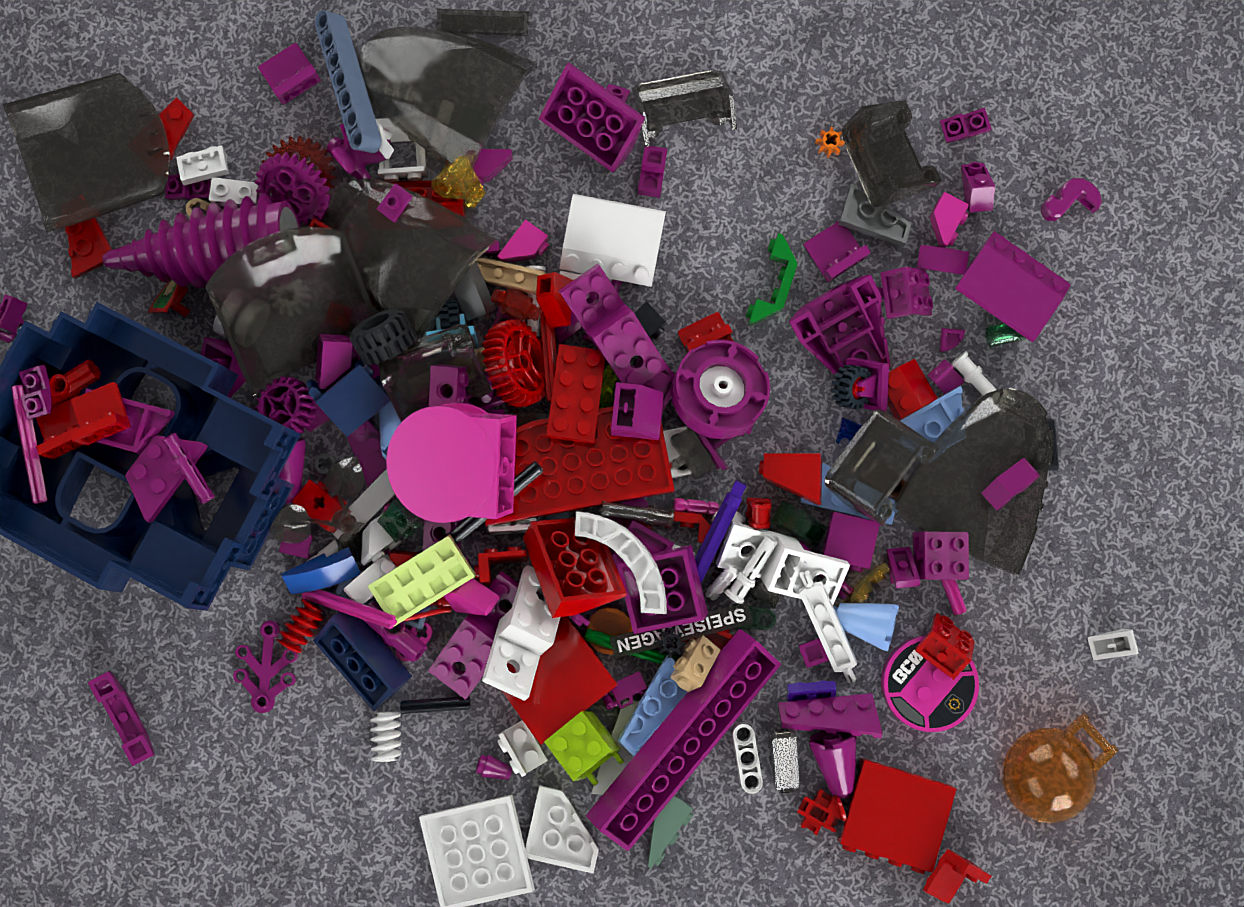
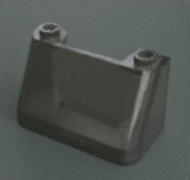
(884, 154)
(408, 374)
(876, 464)

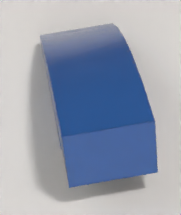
(321, 572)

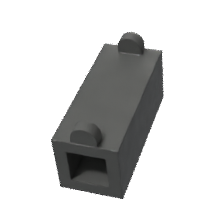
(474, 295)

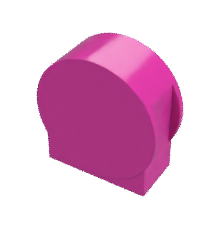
(454, 463)

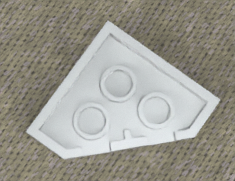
(559, 834)

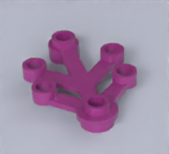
(265, 670)

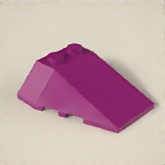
(844, 324)

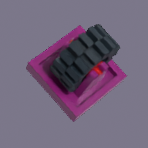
(861, 385)

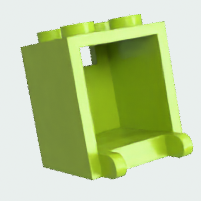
(583, 746)

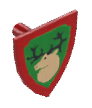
(171, 298)

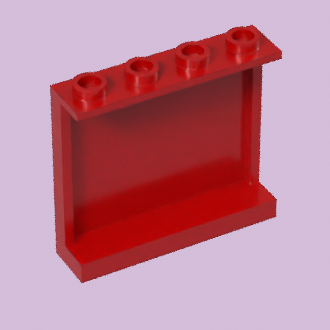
(897, 816)

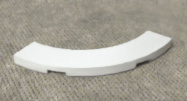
(632, 552)

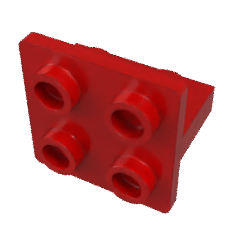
(704, 330)

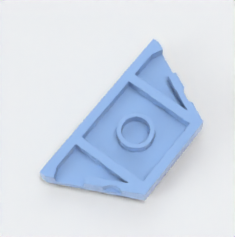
(936, 416)

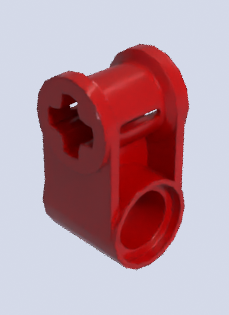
(758, 512)

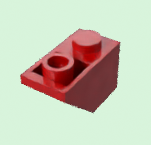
(550, 300)

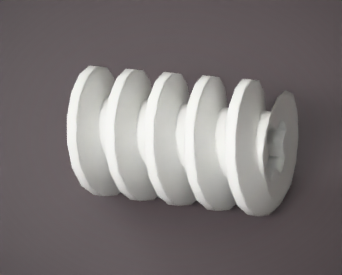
(385, 736)

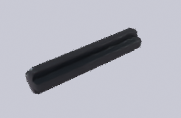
(435, 705)

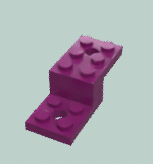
(613, 327)
(473, 642)

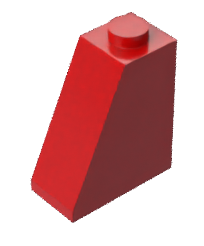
(795, 473)

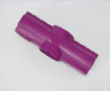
(403, 641)

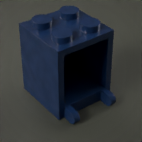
(351, 397)

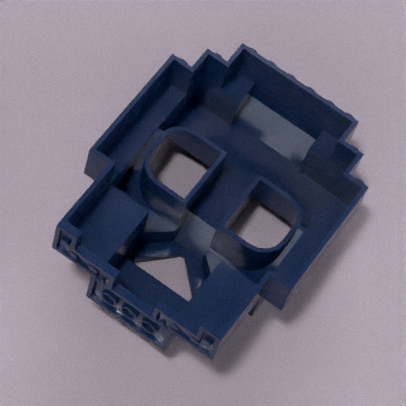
(174, 550)

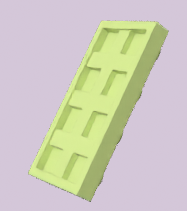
(422, 579)

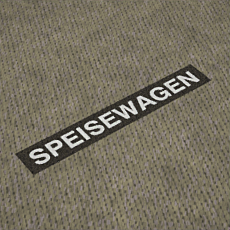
(714, 622)

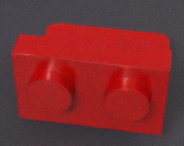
(492, 556)

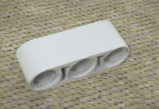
(751, 768)

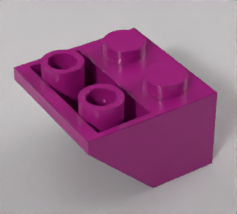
(637, 411)

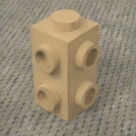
(695, 663)

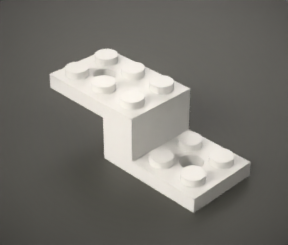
(785, 563)
(521, 639)

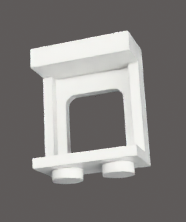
(412, 173)

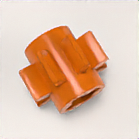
(830, 135)

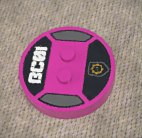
(923, 693)

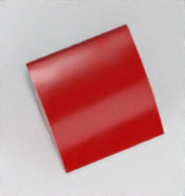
(565, 683)

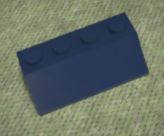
(371, 668)

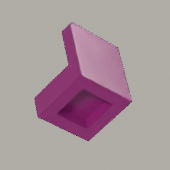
(297, 549)

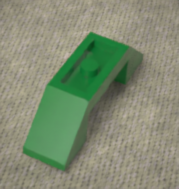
(780, 253)

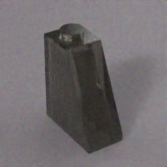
(784, 759)

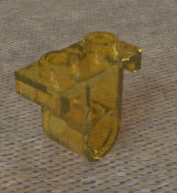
(459, 182)

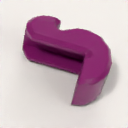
(1073, 189)

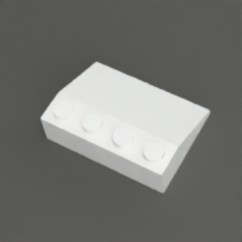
(615, 236)

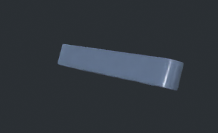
(347, 82)

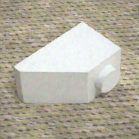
(358, 588)

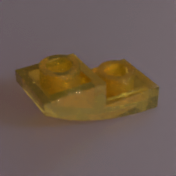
(863, 587)

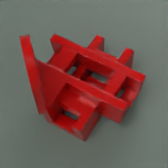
(819, 808)

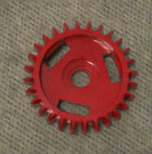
(504, 347)

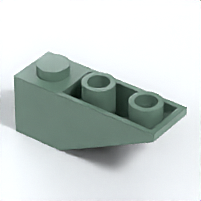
(666, 827)

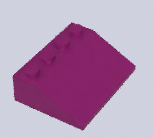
(592, 118)
(1013, 286)

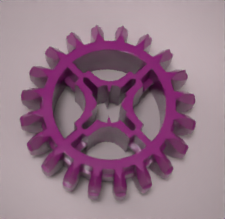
(293, 396)

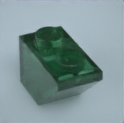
(799, 523)

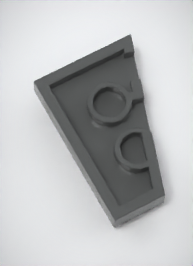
(873, 221)

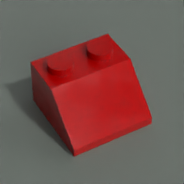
(908, 390)

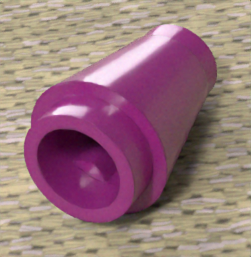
(492, 768)

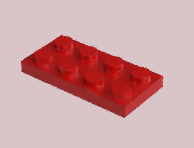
(576, 394)

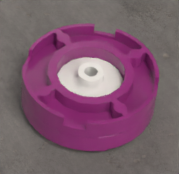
(720, 389)

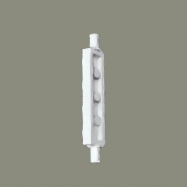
(828, 626)

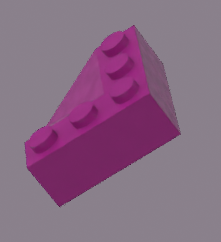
(682, 589)

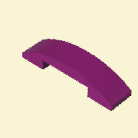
(123, 716)

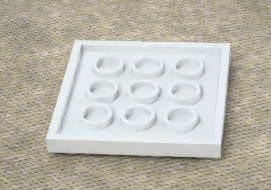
(477, 853)

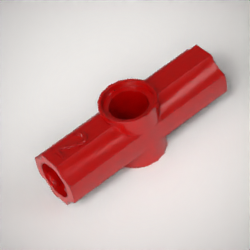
(72, 382)

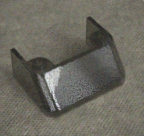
(684, 100)

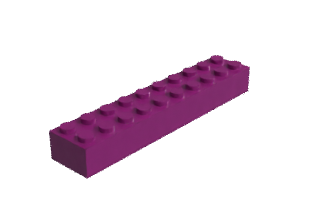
(683, 741)

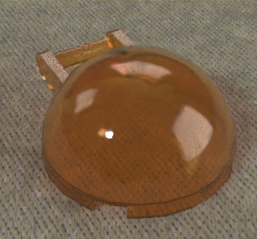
(1053, 772)

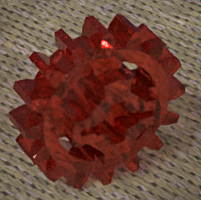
(515, 304)

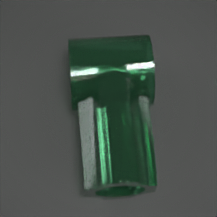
(1002, 335)

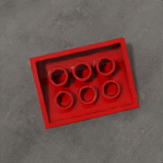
(571, 569)

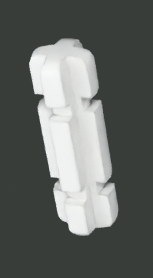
(721, 582)

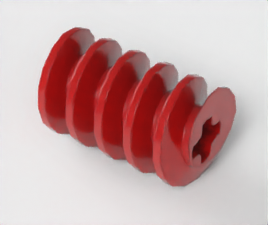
(301, 626)

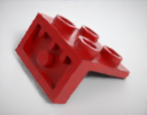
(99, 414)
(56, 431)
(947, 646)
(950, 874)

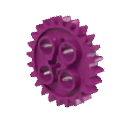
(296, 183)

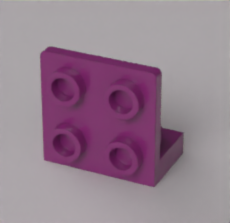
(289, 73)
(835, 251)
(906, 292)
(941, 555)

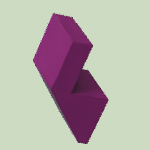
(1010, 483)

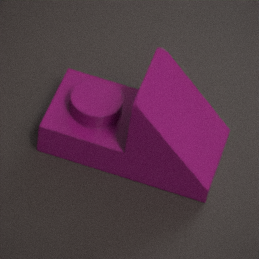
(902, 567)

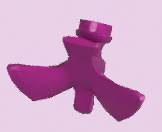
(353, 160)

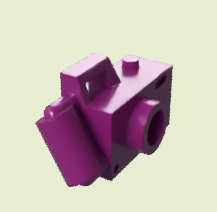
(10, 316)
(625, 690)

